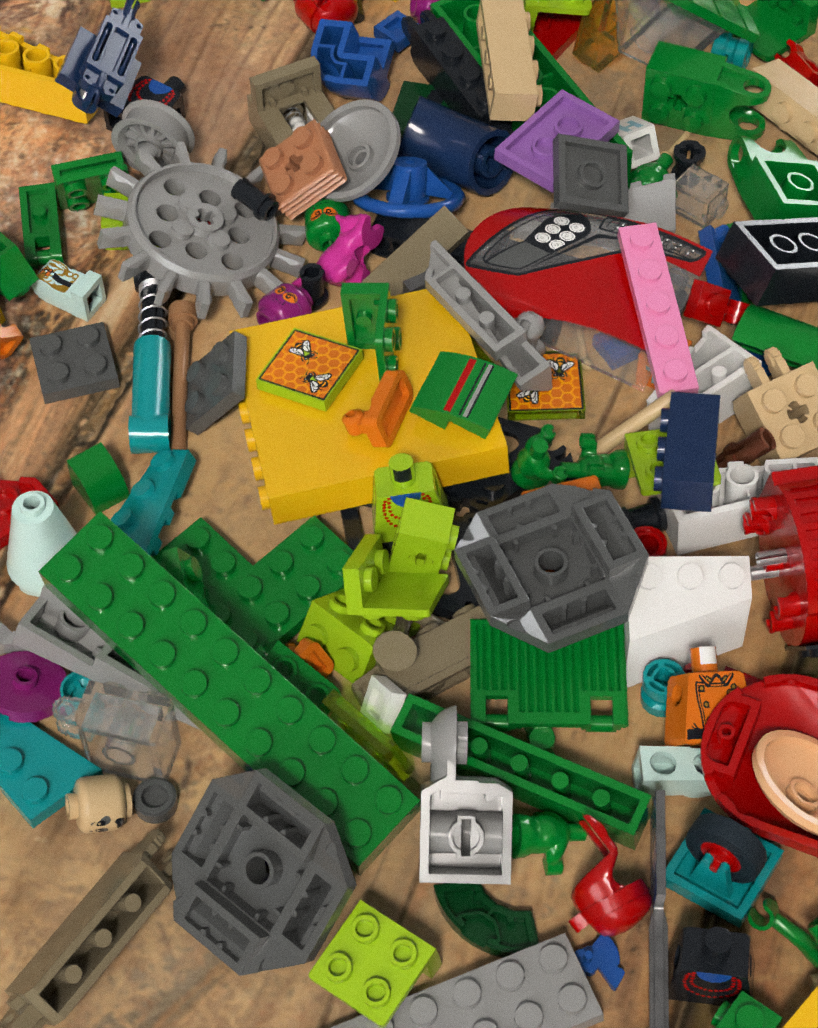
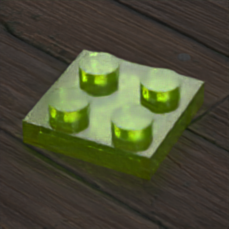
(368, 735)

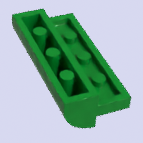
(765, 329)

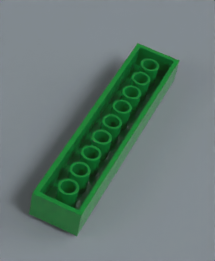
(226, 686)

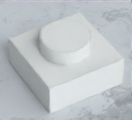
(382, 702)

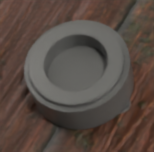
(155, 800)

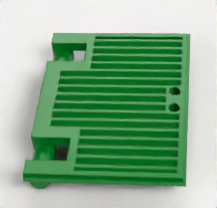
(545, 686)

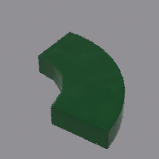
(483, 921)

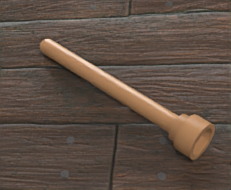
(182, 319)

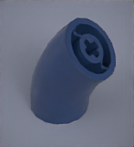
(455, 147)

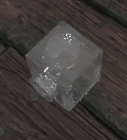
(701, 196)

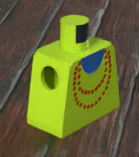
(397, 482)

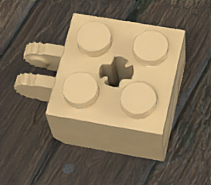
(772, 401)

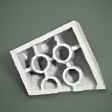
(687, 606)

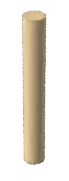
(633, 424)

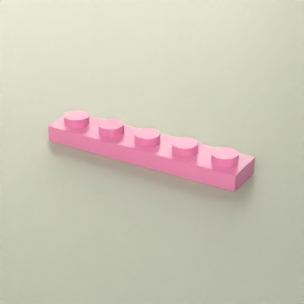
(657, 309)

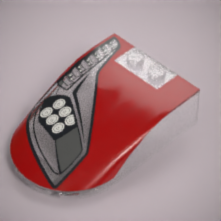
(576, 279)

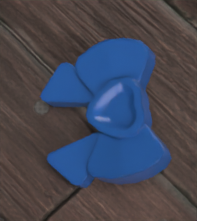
(603, 957)

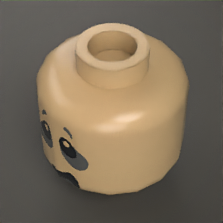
(99, 803)

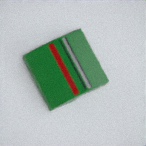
(463, 392)

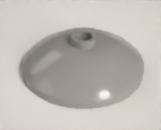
(366, 144)

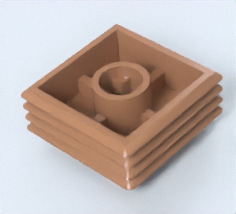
(302, 169)

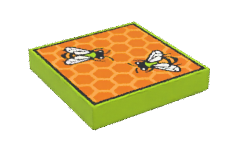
(309, 369)

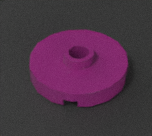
(28, 686)

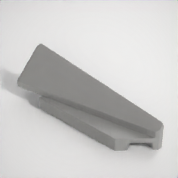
(486, 320)

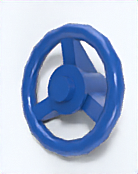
(409, 189)

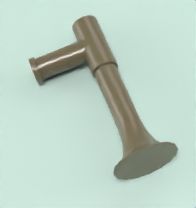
(395, 649)

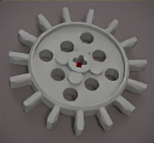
(199, 224)

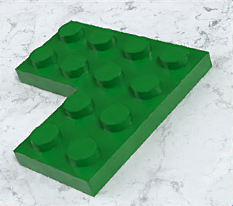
(274, 594)

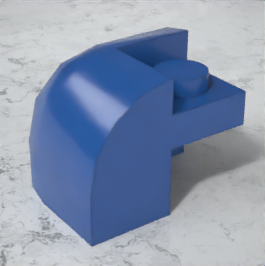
(350, 63)

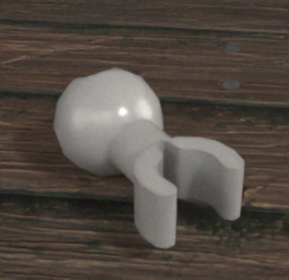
(534, 327)

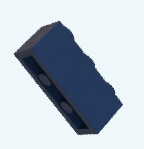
(688, 452)

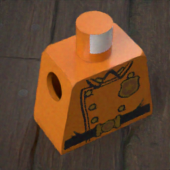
(695, 695)

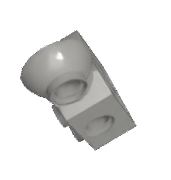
(461, 817)

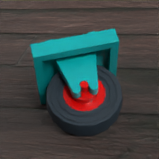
(722, 866)

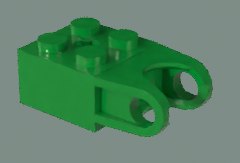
(701, 93)
(774, 181)

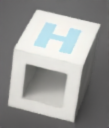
(641, 139)

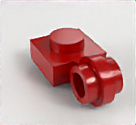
(712, 305)

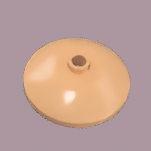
(788, 775)

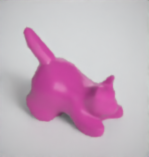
(345, 257)

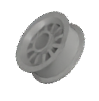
(154, 127)

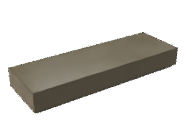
(415, 253)

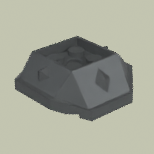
(560, 530)
(222, 879)

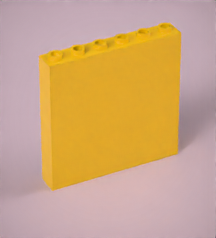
(307, 453)

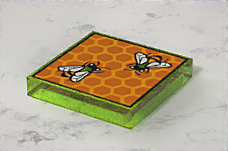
(561, 402)

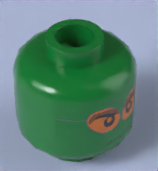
(321, 224)

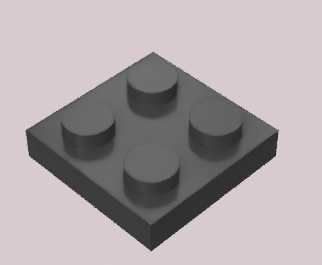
(590, 176)
(74, 362)
(216, 382)

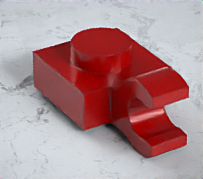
(800, 62)

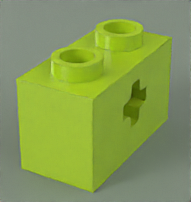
(423, 538)

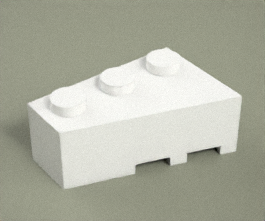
(718, 371)

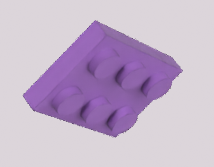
(531, 145)

